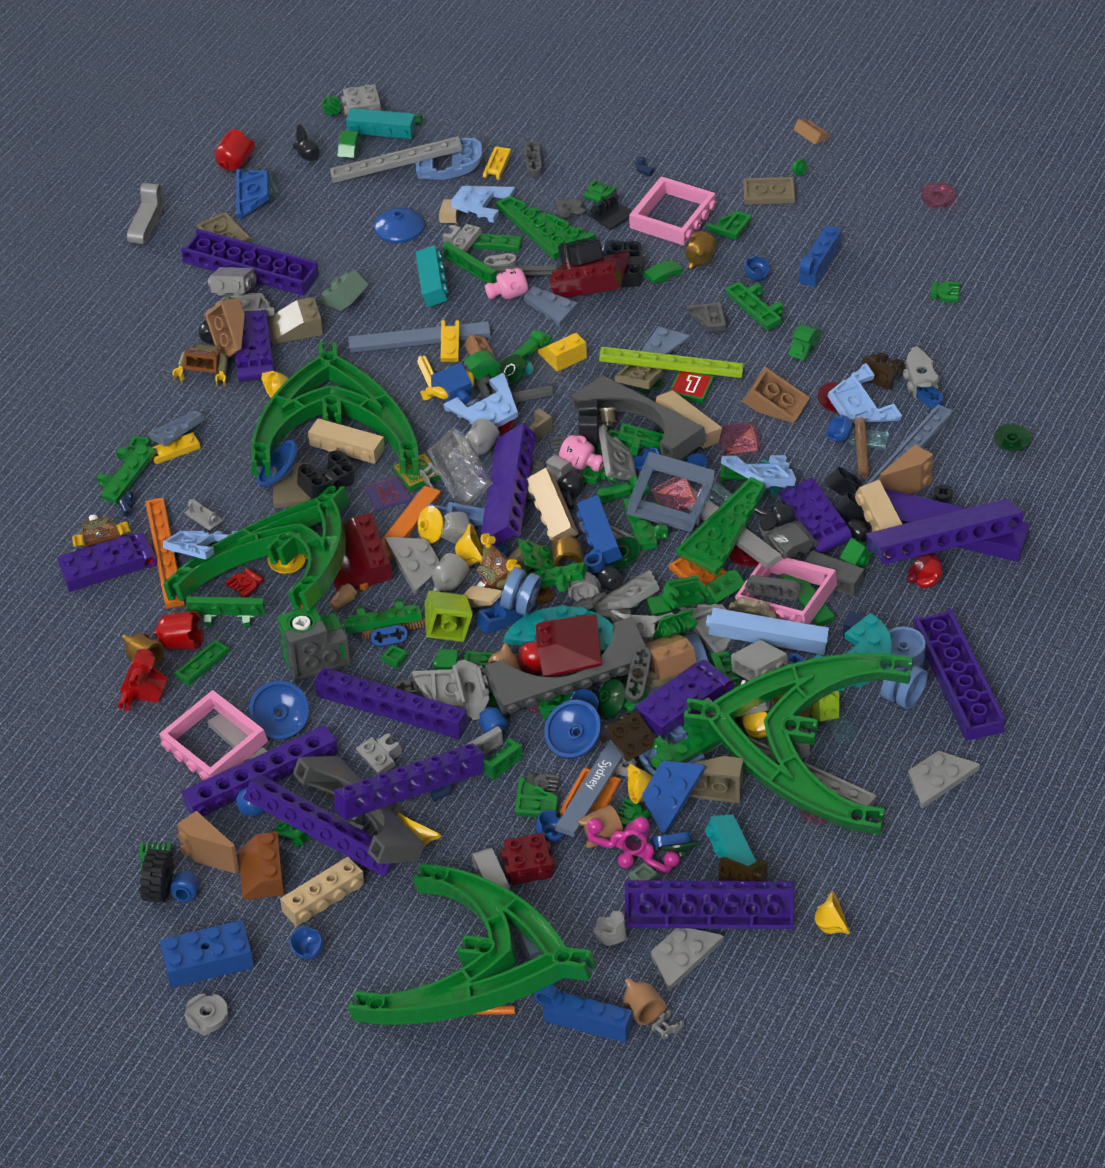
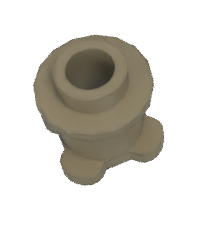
(607, 416)

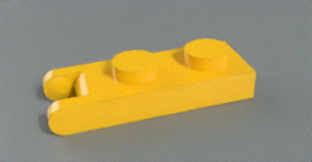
(497, 162)
(449, 342)
(176, 448)

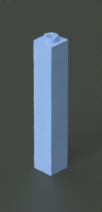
(770, 630)

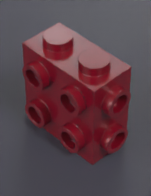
(527, 858)

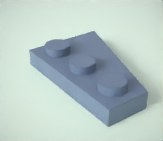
(552, 305)
(666, 341)
(176, 428)

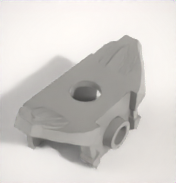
(915, 360)
(646, 624)
(468, 672)

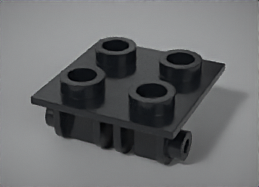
(609, 211)

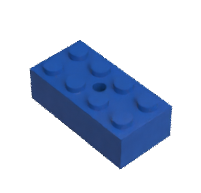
(206, 953)

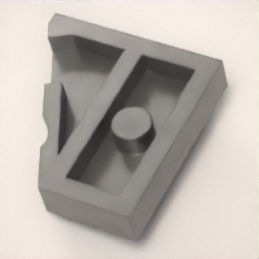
(708, 316)

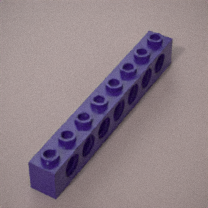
(391, 703)
(273, 764)
(408, 781)
(314, 821)

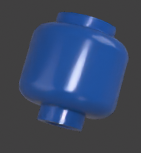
(491, 718)
(185, 886)

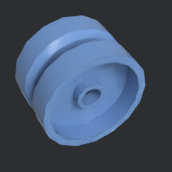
(520, 591)
(908, 643)
(906, 694)

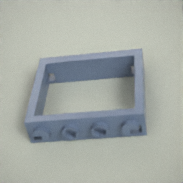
(666, 515)

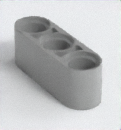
(489, 867)

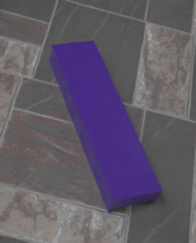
(270, 266)
(507, 481)
(915, 508)
(945, 529)
(960, 676)
(709, 904)

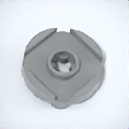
(208, 1023)

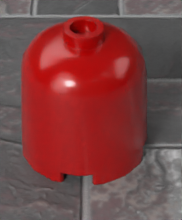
(234, 150)
(180, 631)

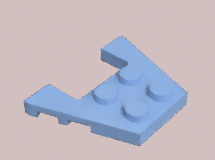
(478, 197)
(853, 401)
(497, 408)
(772, 474)
(194, 543)

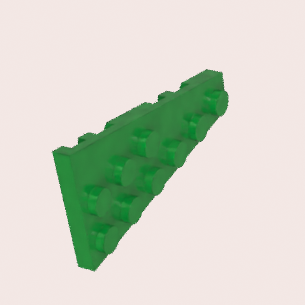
(542, 228)
(715, 538)

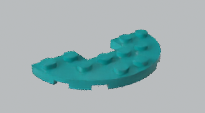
(525, 629)
(868, 637)

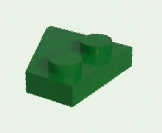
(731, 225)
(533, 800)

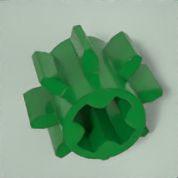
(331, 105)

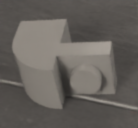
(559, 467)

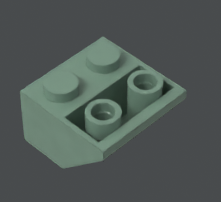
(343, 290)

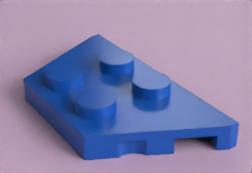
(251, 190)
(670, 790)

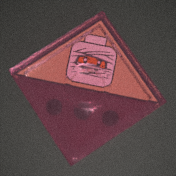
(739, 438)
(674, 493)

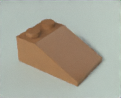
(226, 325)
(775, 397)
(909, 472)
(671, 655)
(206, 844)

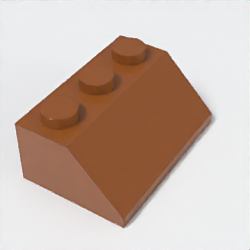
(261, 867)

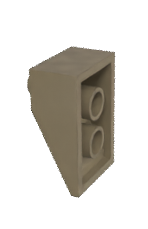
(295, 322)
(720, 780)

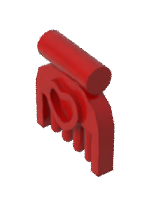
(247, 582)

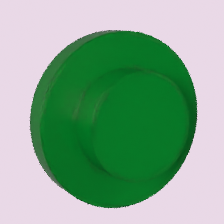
(799, 167)

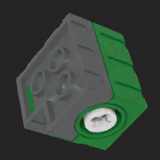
(312, 643)

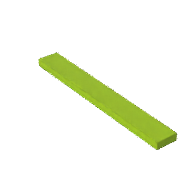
(671, 362)

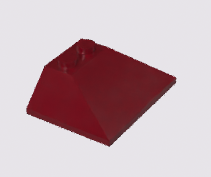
(568, 645)

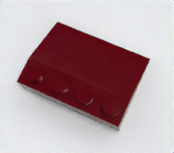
(589, 277)
(364, 555)

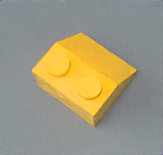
(564, 352)

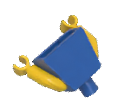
(450, 384)

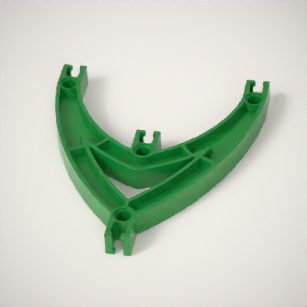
(357, 398)
(280, 538)
(801, 687)
(487, 972)

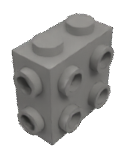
(360, 98)
(232, 280)
(757, 660)

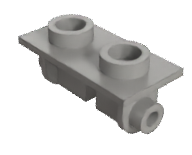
(202, 515)

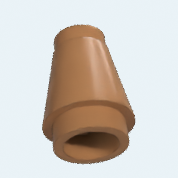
(343, 596)

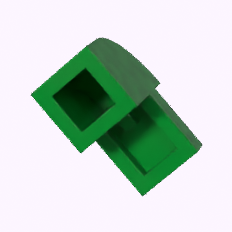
(349, 144)
(804, 339)
(482, 364)

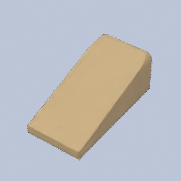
(447, 213)
(482, 596)

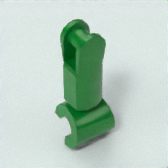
(536, 339)
(618, 491)

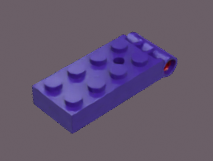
(255, 351)
(817, 515)
(106, 560)
(666, 706)

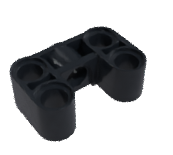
(581, 251)
(633, 274)
(588, 421)
(339, 473)
(846, 485)

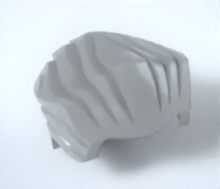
(454, 526)
(584, 588)
(611, 929)

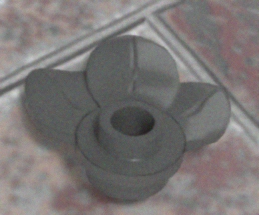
(566, 208)

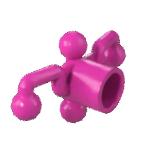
(620, 839)

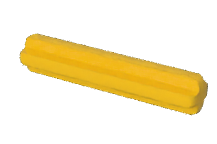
(425, 368)

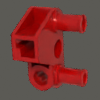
(142, 680)

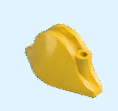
(273, 381)
(469, 547)
(754, 724)
(637, 783)
(423, 833)
(831, 917)

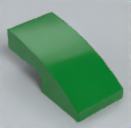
(660, 272)

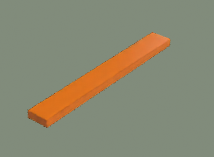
(409, 518)
(165, 558)

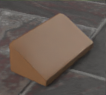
(811, 131)
(477, 343)

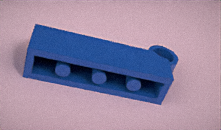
(820, 256)
(600, 534)
(585, 1014)

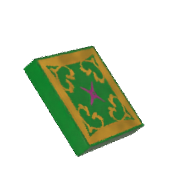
(413, 480)

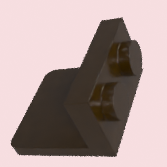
(883, 369)
(629, 736)
(734, 871)

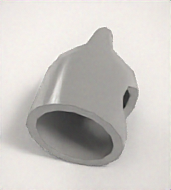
(483, 436)
(449, 573)

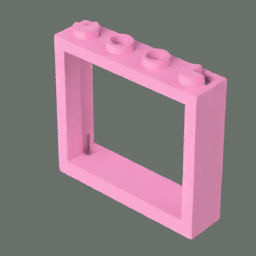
(642, 223)
(802, 570)
(240, 753)

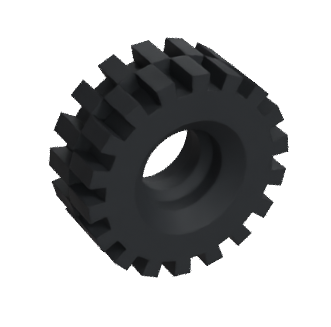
(156, 875)

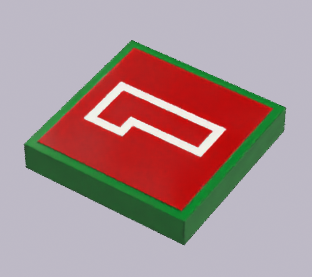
(692, 386)

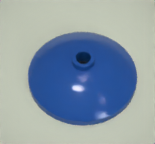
(399, 225)
(283, 460)
(283, 697)
(565, 722)

